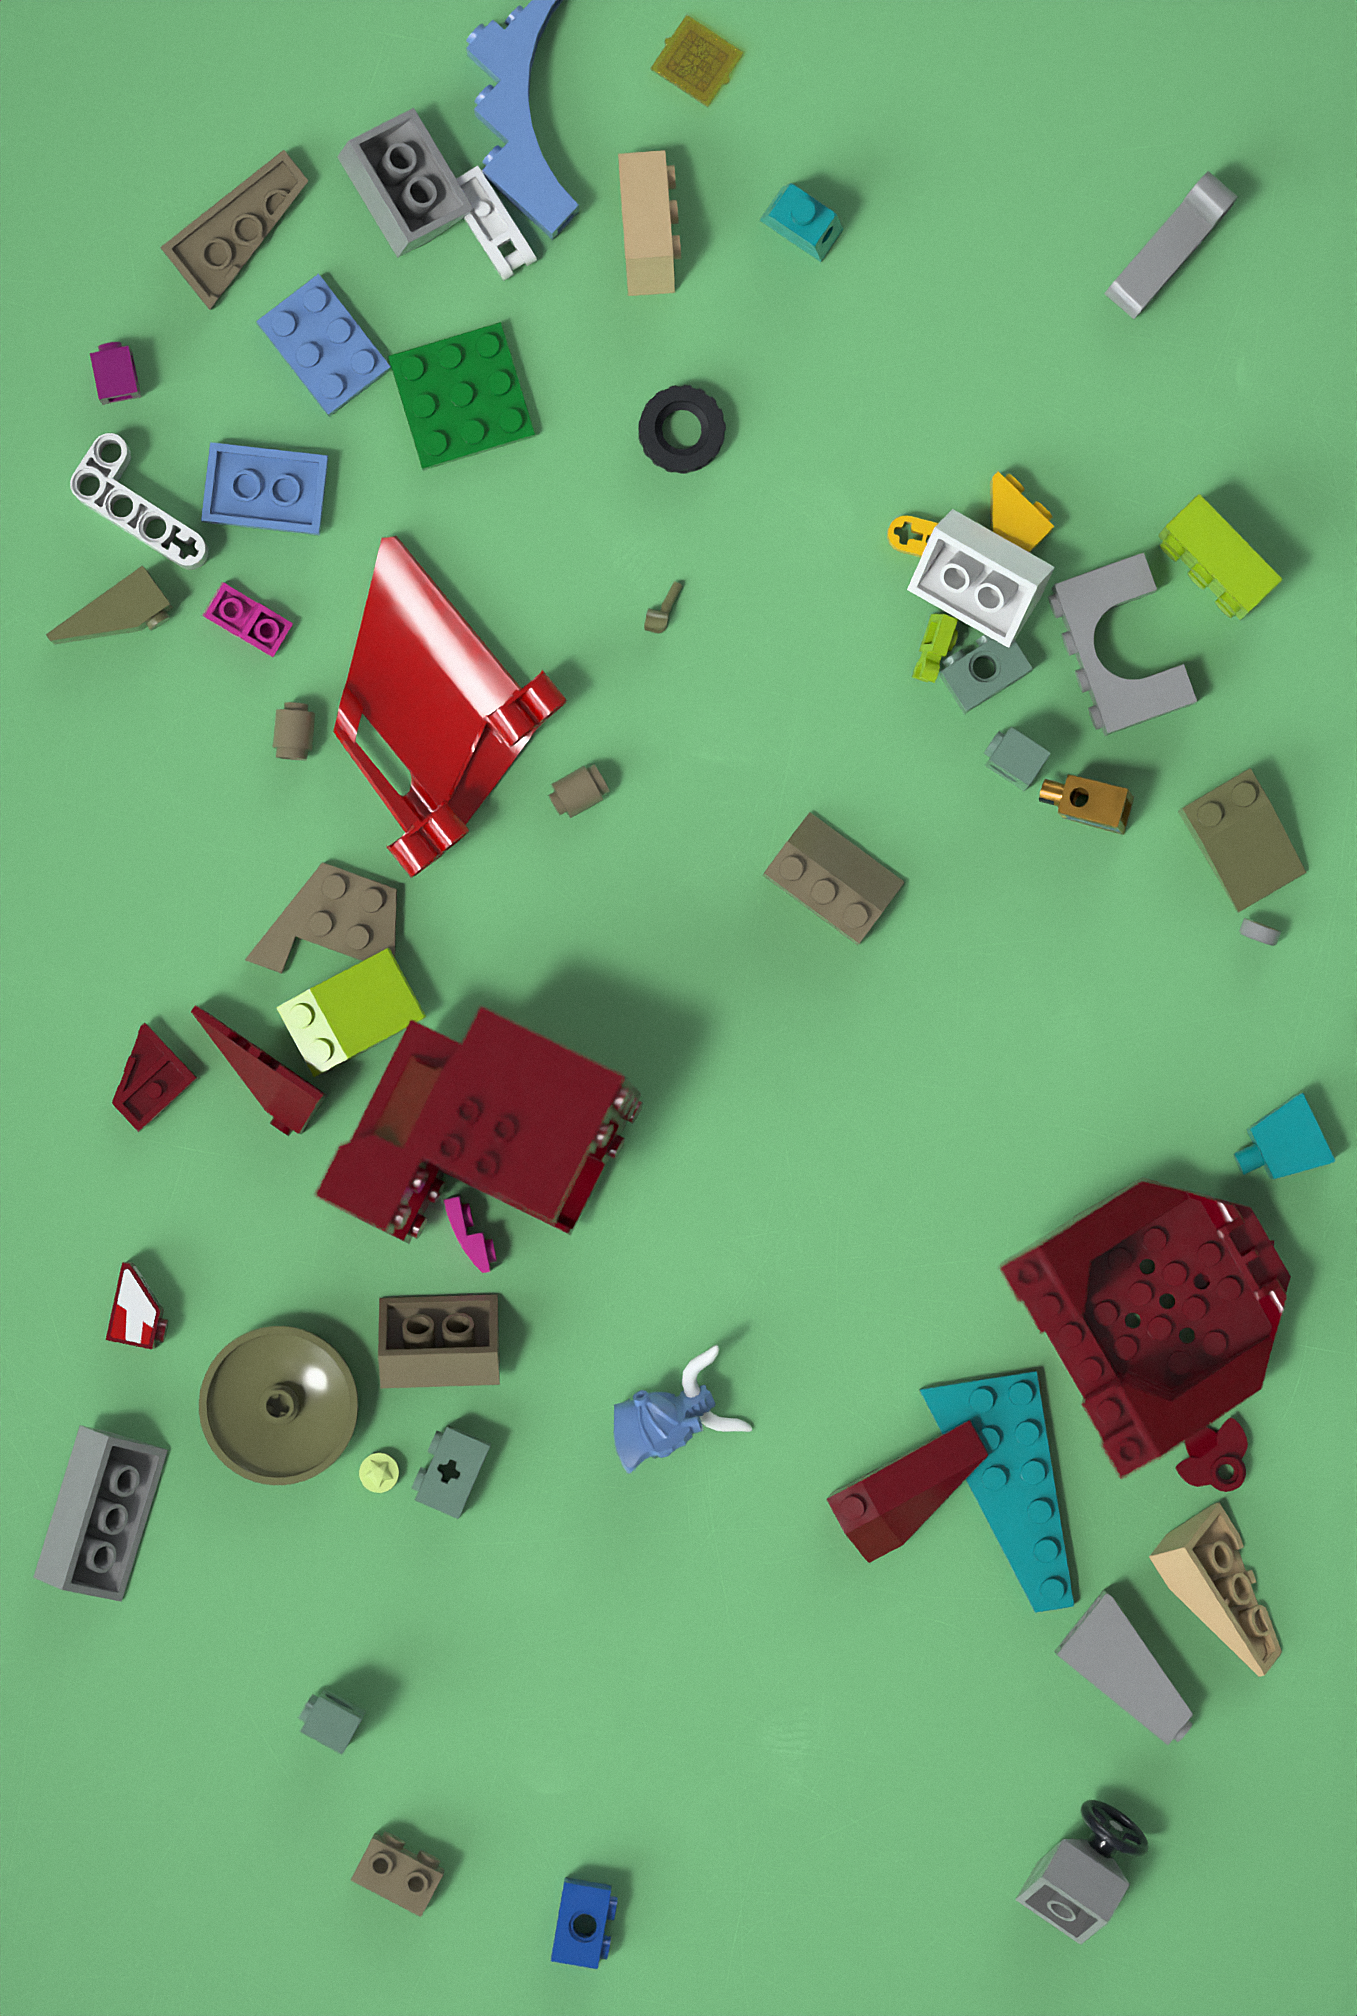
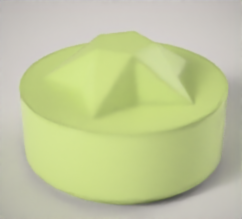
(379, 1472)

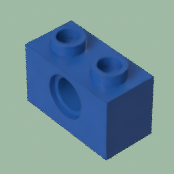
(583, 1948)

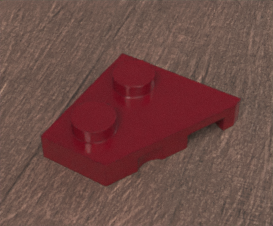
(150, 1079)

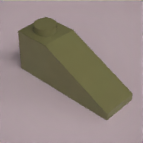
(122, 609)

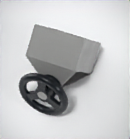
(1079, 1880)

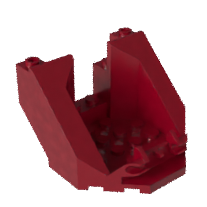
(1143, 1381)

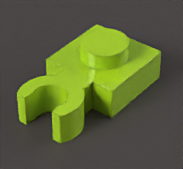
(937, 640)

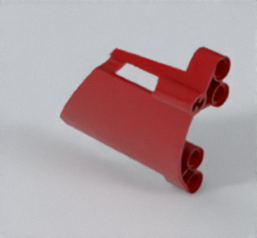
(436, 704)

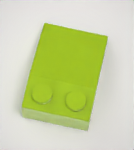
(351, 1012)

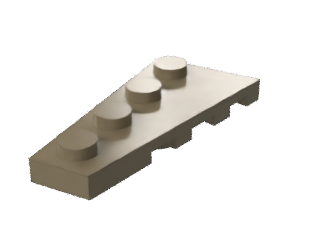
(230, 231)

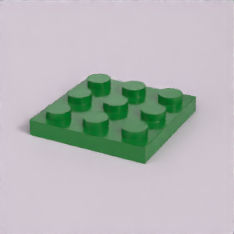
(461, 396)

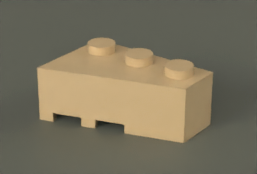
(648, 222)

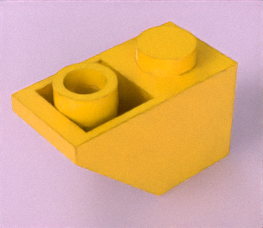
(1015, 516)

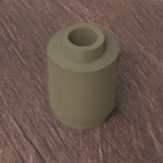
(293, 731)
(578, 791)

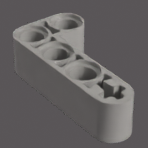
(1171, 245)

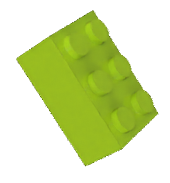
(1218, 558)

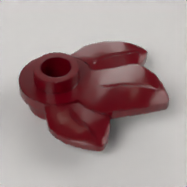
(1211, 1451)

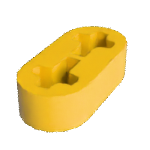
(918, 526)

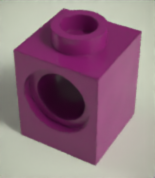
(115, 373)

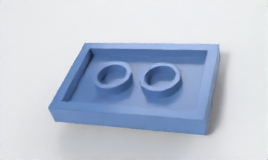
(323, 345)
(264, 488)

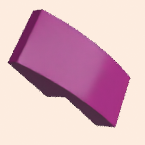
(247, 619)
(475, 1246)

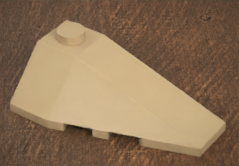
(1208, 1575)

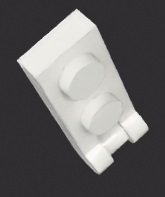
(493, 224)

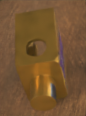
(1106, 807)

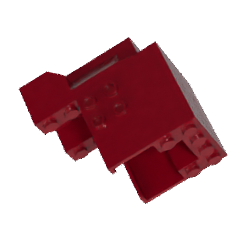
(489, 1111)

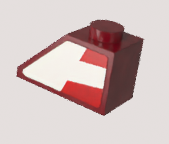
(136, 1312)

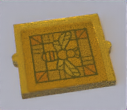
(697, 60)

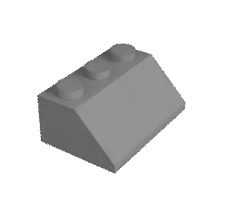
(404, 182)

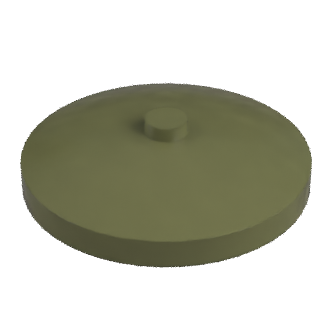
(278, 1405)

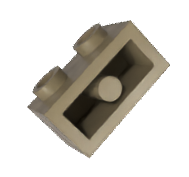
(398, 1873)

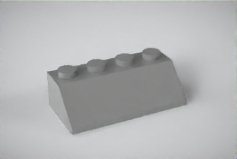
(100, 1514)

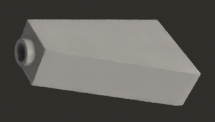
(1121, 1666)

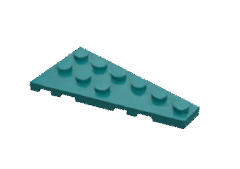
(1015, 1479)

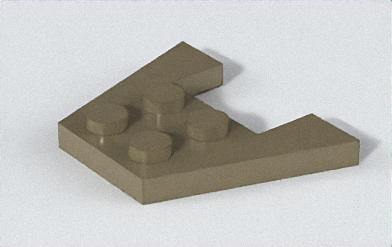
(333, 912)

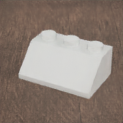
(980, 577)

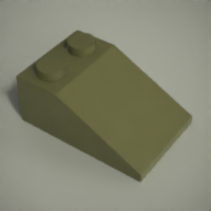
(1243, 840)

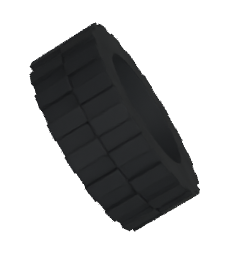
(703, 408)

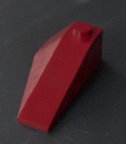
(275, 1086)
(898, 1498)

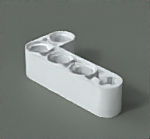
(142, 512)

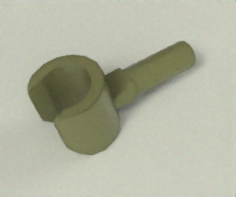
(657, 620)

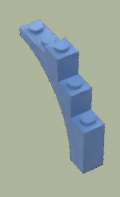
(518, 167)

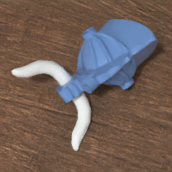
(661, 1422)

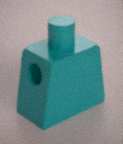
(803, 221)
(1285, 1141)

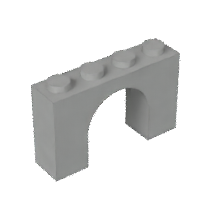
(1116, 700)

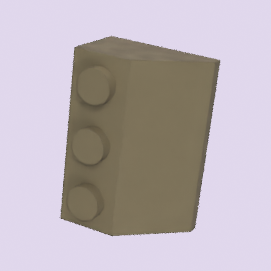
(833, 878)
(439, 1341)

